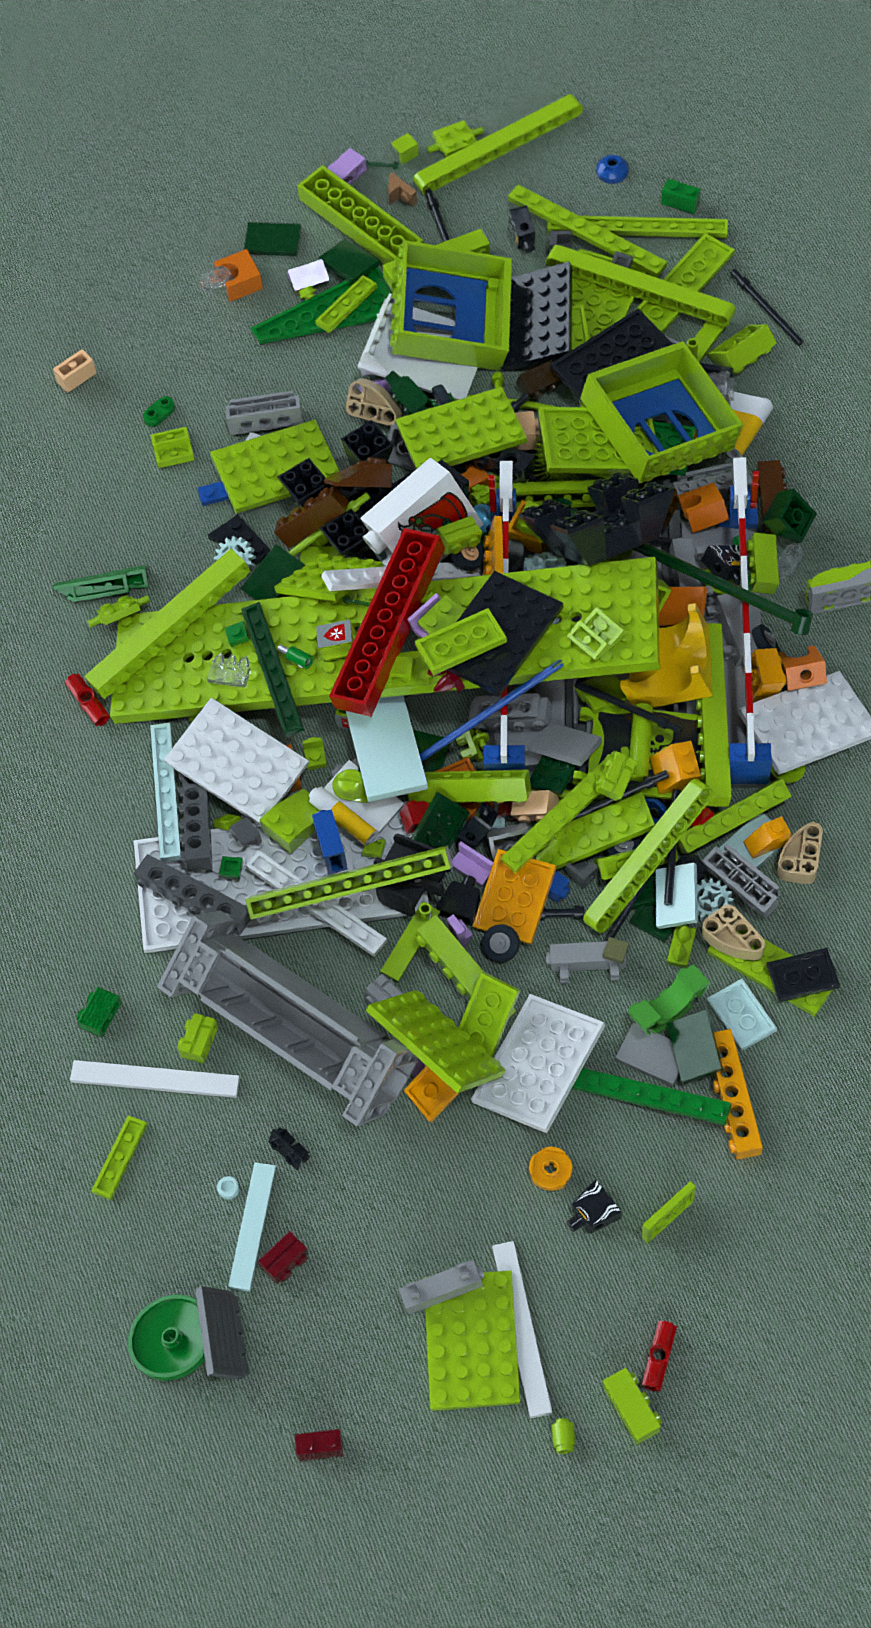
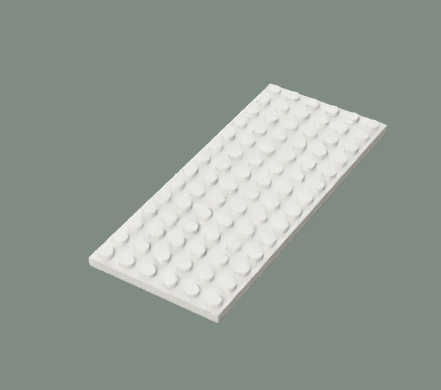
(165, 923)

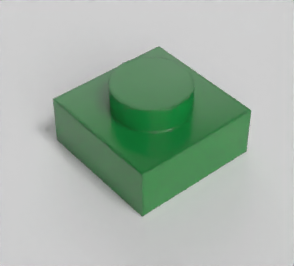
(236, 633)
(231, 867)

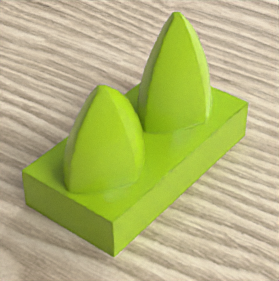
(681, 946)

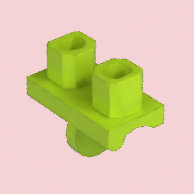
(473, 751)

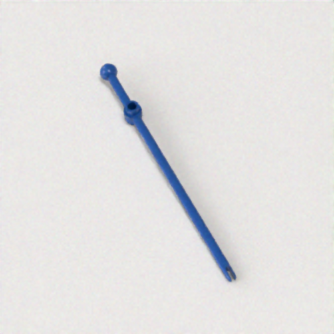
(490, 710)

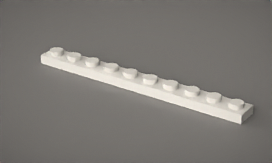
(370, 577)

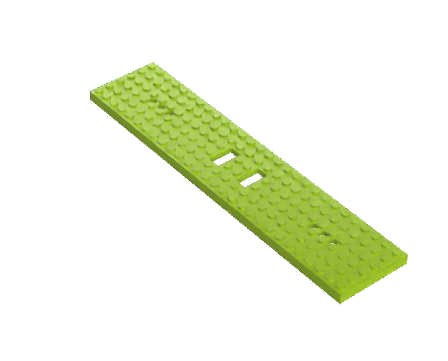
(177, 689)

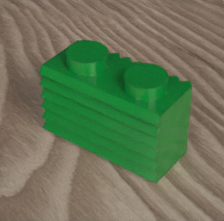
(680, 196)
(99, 1011)

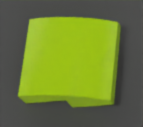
(172, 447)
(596, 634)
(605, 683)

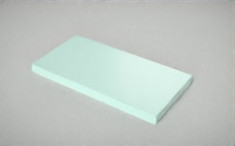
(387, 750)

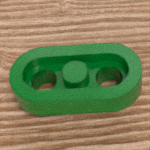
(159, 410)

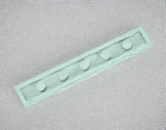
(252, 1227)

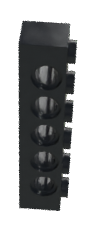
(522, 463)

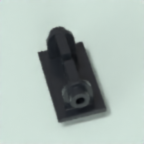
(281, 1141)

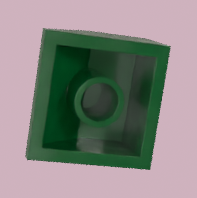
(789, 516)

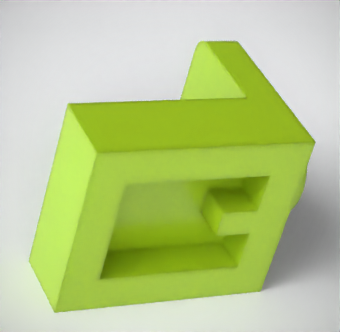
(314, 753)

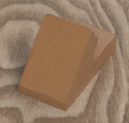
(401, 190)

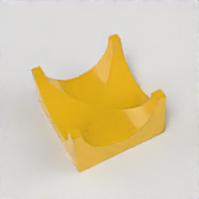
(684, 665)

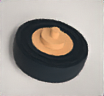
(469, 558)

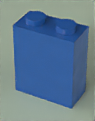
(329, 841)

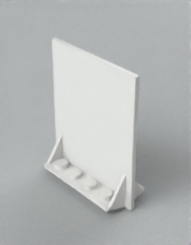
(426, 373)

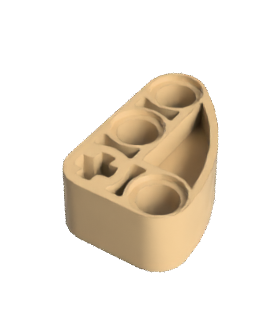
(371, 396)
(795, 855)
(726, 937)

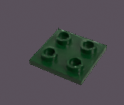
(551, 775)

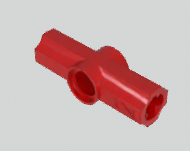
(82, 692)
(655, 1368)

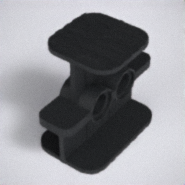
(405, 894)

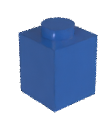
(560, 887)

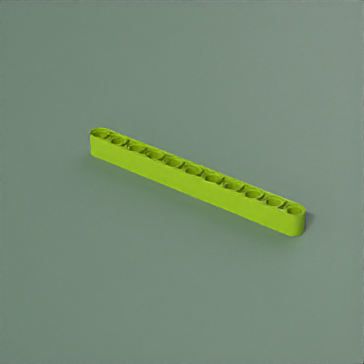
(498, 143)
(644, 286)

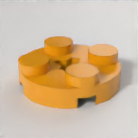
(556, 1179)

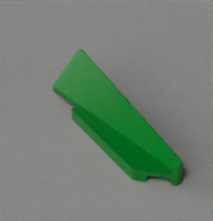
(104, 584)

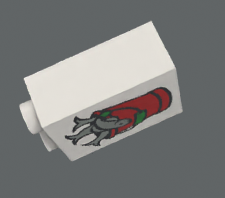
(419, 503)

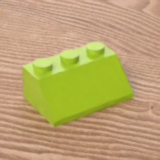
(743, 347)

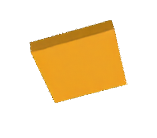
(430, 1093)

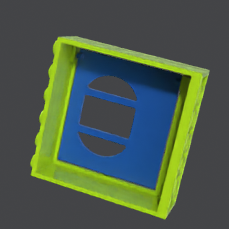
(467, 279)
(655, 386)

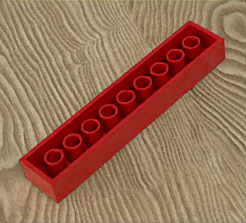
(387, 622)

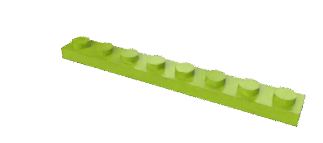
(553, 822)

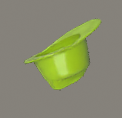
(350, 786)

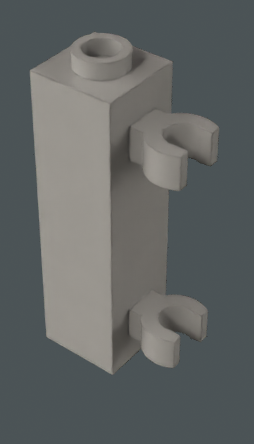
(684, 550)
(729, 614)
(581, 957)
(441, 1286)

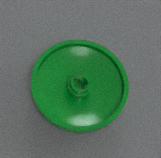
(167, 1338)

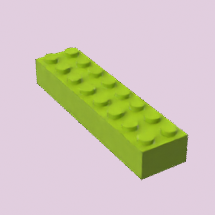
(354, 214)

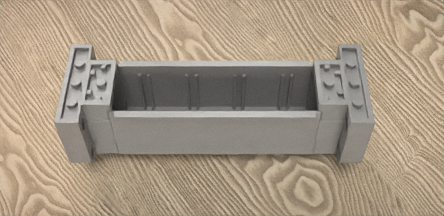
(289, 1016)

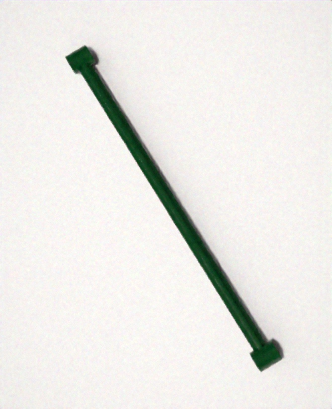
(799, 619)

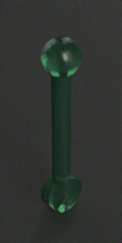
(395, 165)
(347, 600)

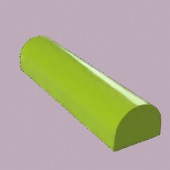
(641, 743)

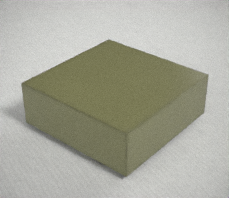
(615, 950)

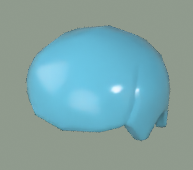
(485, 515)

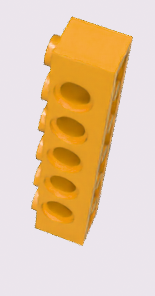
(741, 1146)

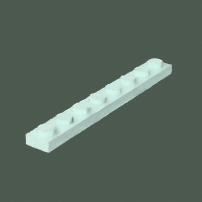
(165, 794)

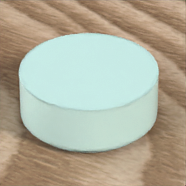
(228, 1187)

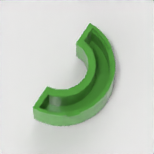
(671, 1003)

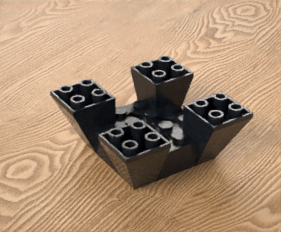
(307, 481)
(622, 520)

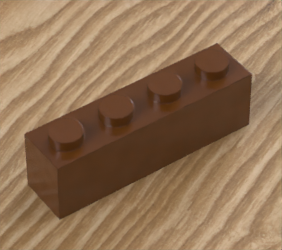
(770, 482)
(311, 516)

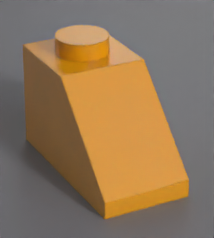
(768, 837)

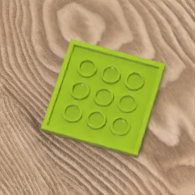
(308, 580)

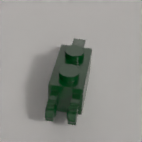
(408, 393)

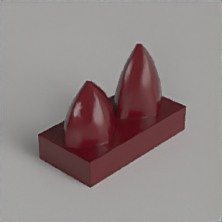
(447, 682)

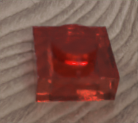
(505, 811)

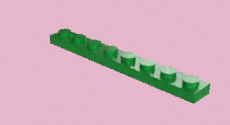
(653, 1096)

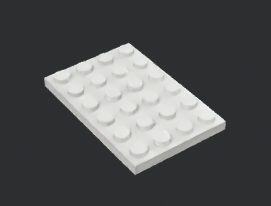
(810, 722)
(236, 761)
(540, 1061)

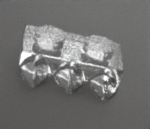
(229, 672)

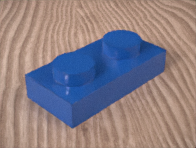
(212, 493)

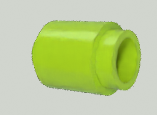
(563, 1436)

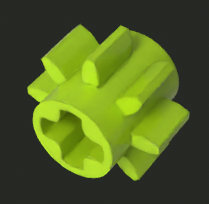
(479, 495)

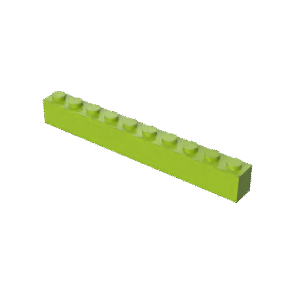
(167, 623)
(714, 727)
(349, 882)

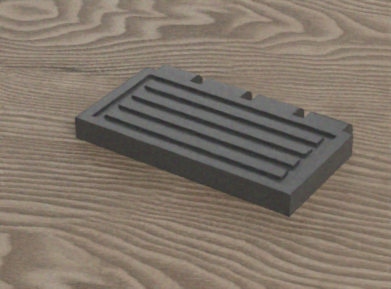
(221, 1333)

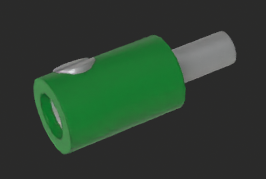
(297, 656)

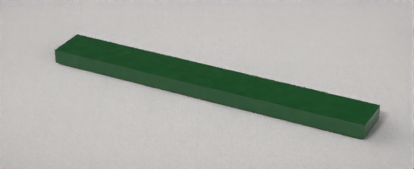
(272, 669)

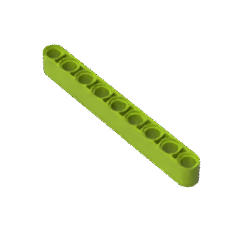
(648, 856)

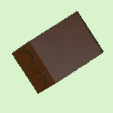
(368, 473)

